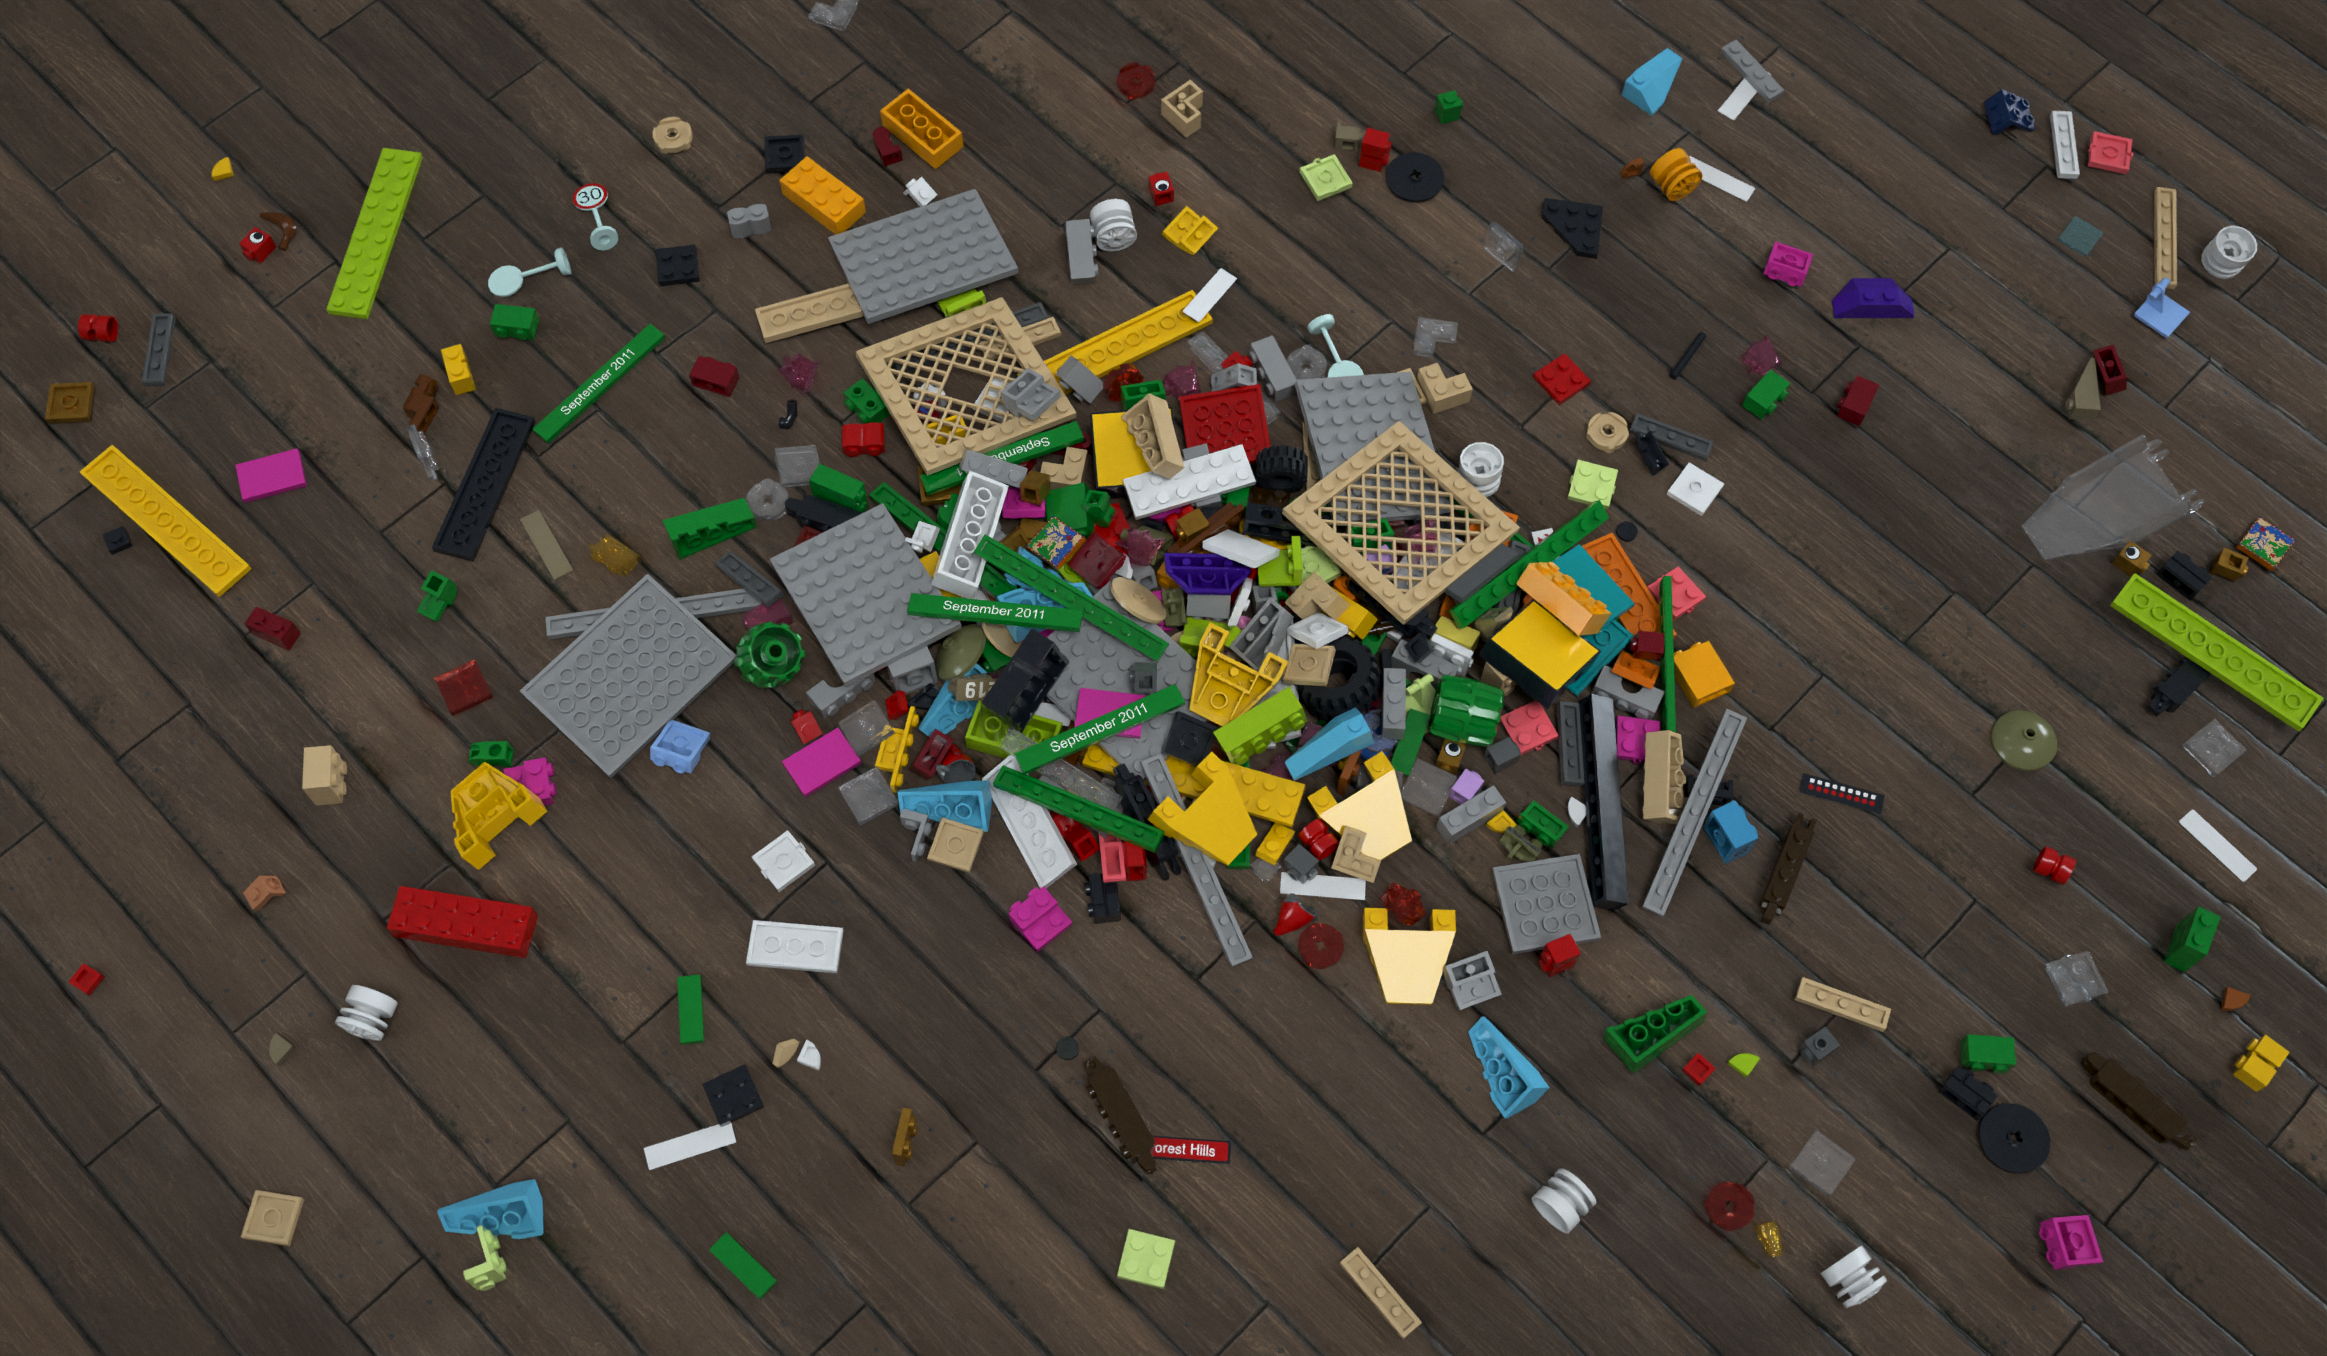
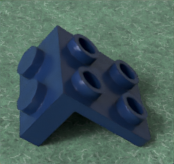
(2008, 109)

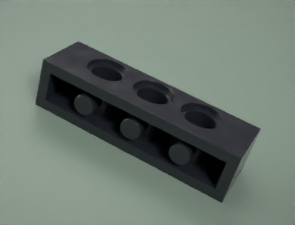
(1270, 523)

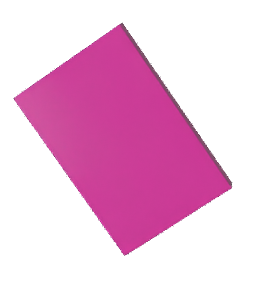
(271, 475)
(1095, 703)
(821, 762)

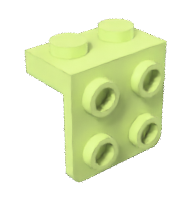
(487, 1274)

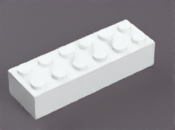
(972, 518)

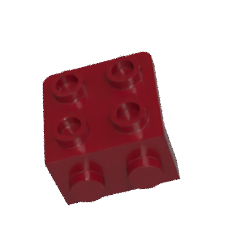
(1096, 560)

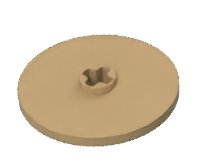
(1138, 600)
(1001, 638)

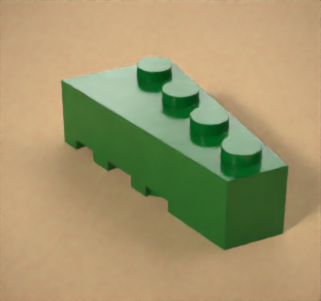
(708, 527)
(1648, 1036)

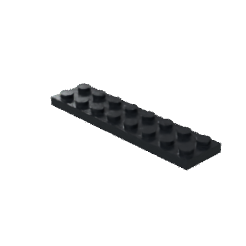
(483, 484)

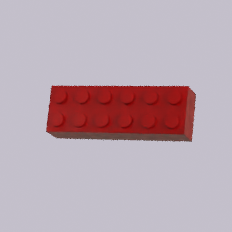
(462, 922)

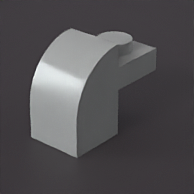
(1260, 595)

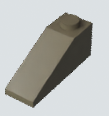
(2084, 398)
(1491, 621)

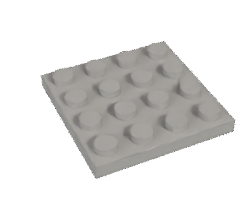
(1545, 902)

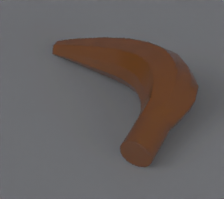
(286, 223)

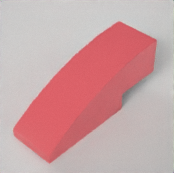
(1112, 859)

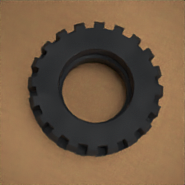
(1357, 693)

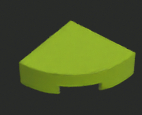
(1234, 632)
(1743, 1063)

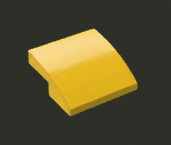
(1189, 231)

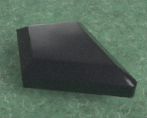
(925, 697)

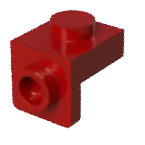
(1236, 358)
(805, 725)

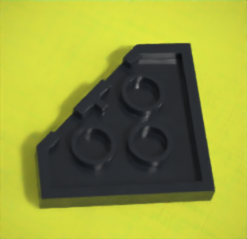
(1576, 224)

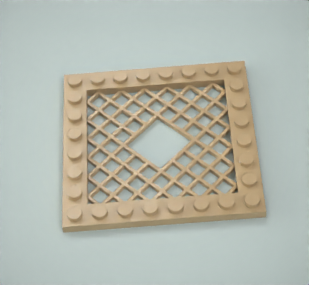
(935, 456)
(1400, 602)

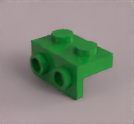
(1542, 824)

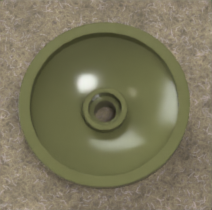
(960, 652)
(2019, 749)

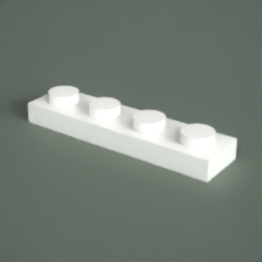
(2064, 144)

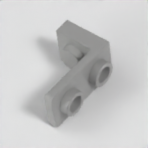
(1235, 375)
(913, 821)

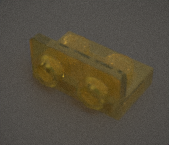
(615, 555)

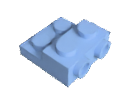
(679, 746)

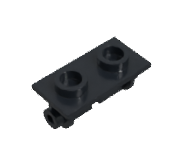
(1651, 452)

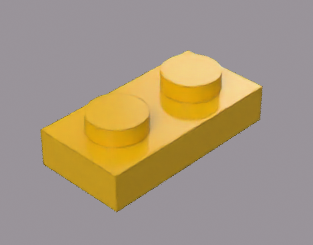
(1275, 843)

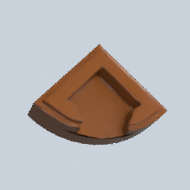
(1632, 168)
(2234, 999)

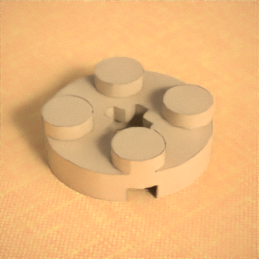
(672, 144)
(1603, 441)

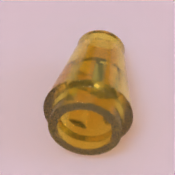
(1770, 1238)

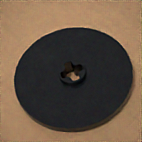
(1423, 167)
(2031, 1144)

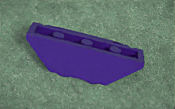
(1872, 300)
(1205, 573)

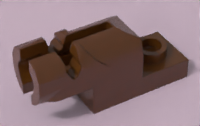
(421, 404)

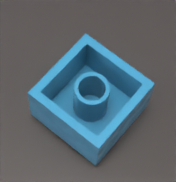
(1730, 832)

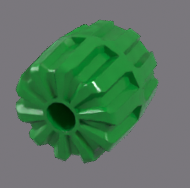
(769, 655)
(1466, 711)

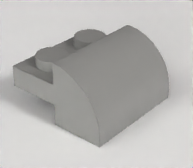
(1029, 395)
(1471, 980)

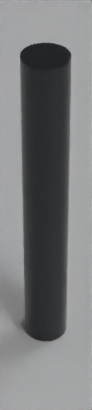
(1688, 355)

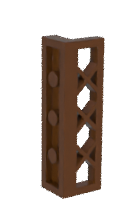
(1224, 519)

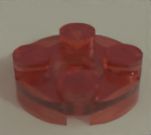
(1136, 89)
(1126, 375)
(1404, 903)
(1315, 934)
(1717, 1208)

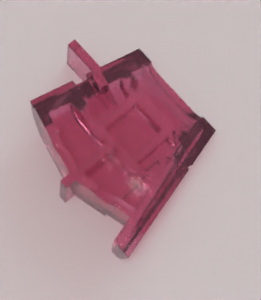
(1762, 357)
(799, 371)
(1182, 381)
(1414, 532)
(1140, 546)

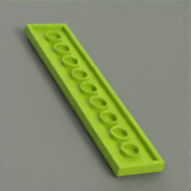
(374, 234)
(2217, 652)

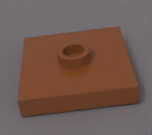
(1350, 769)

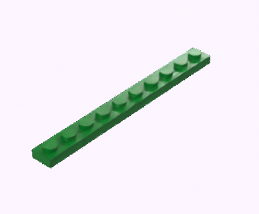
(909, 516)
(1543, 552)
(1071, 598)

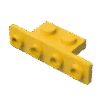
(893, 750)

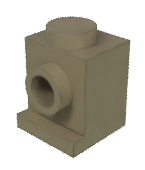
(1347, 138)

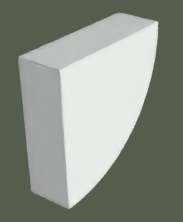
(1125, 570)
(1576, 811)
(810, 1056)

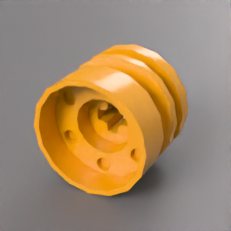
(1676, 174)

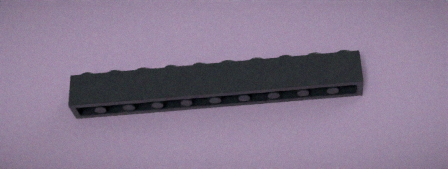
(1603, 803)

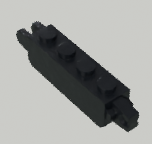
(818, 513)
(1418, 624)
(2178, 687)
(1139, 806)

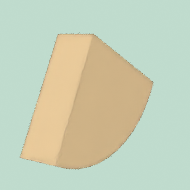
(784, 1052)

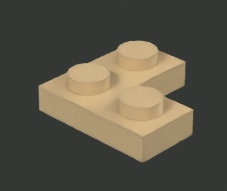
(1350, 860)

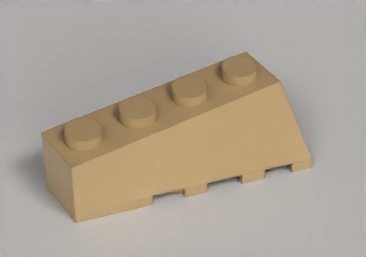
(1155, 435)
(1663, 777)

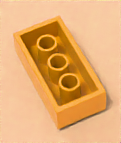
(921, 128)
(822, 196)
(1564, 598)

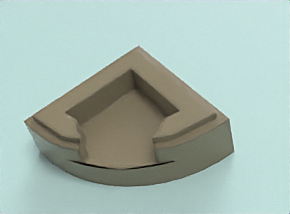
(279, 1049)

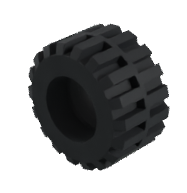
(1281, 468)

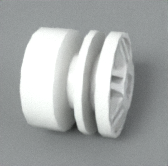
(1113, 225)
(2229, 252)
(1482, 467)
(367, 1009)
(1564, 1200)
(1854, 1277)

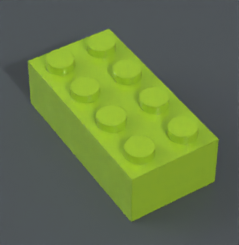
(1261, 727)
(988, 732)

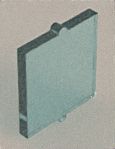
(2080, 236)

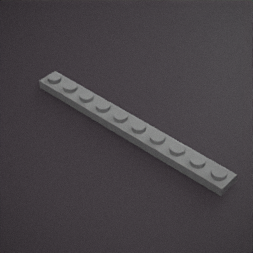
(698, 605)
(1694, 813)
(1200, 870)

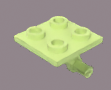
(1420, 696)

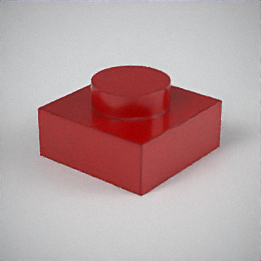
(896, 705)
(86, 979)
(1698, 1069)

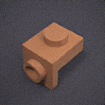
(263, 890)

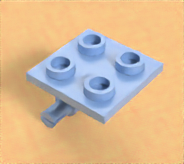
(2160, 311)

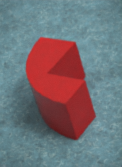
(1076, 837)

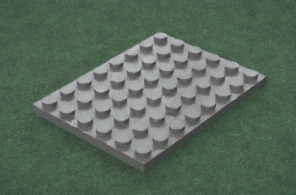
(922, 255)
(1351, 413)
(857, 593)
(1105, 664)
(628, 675)

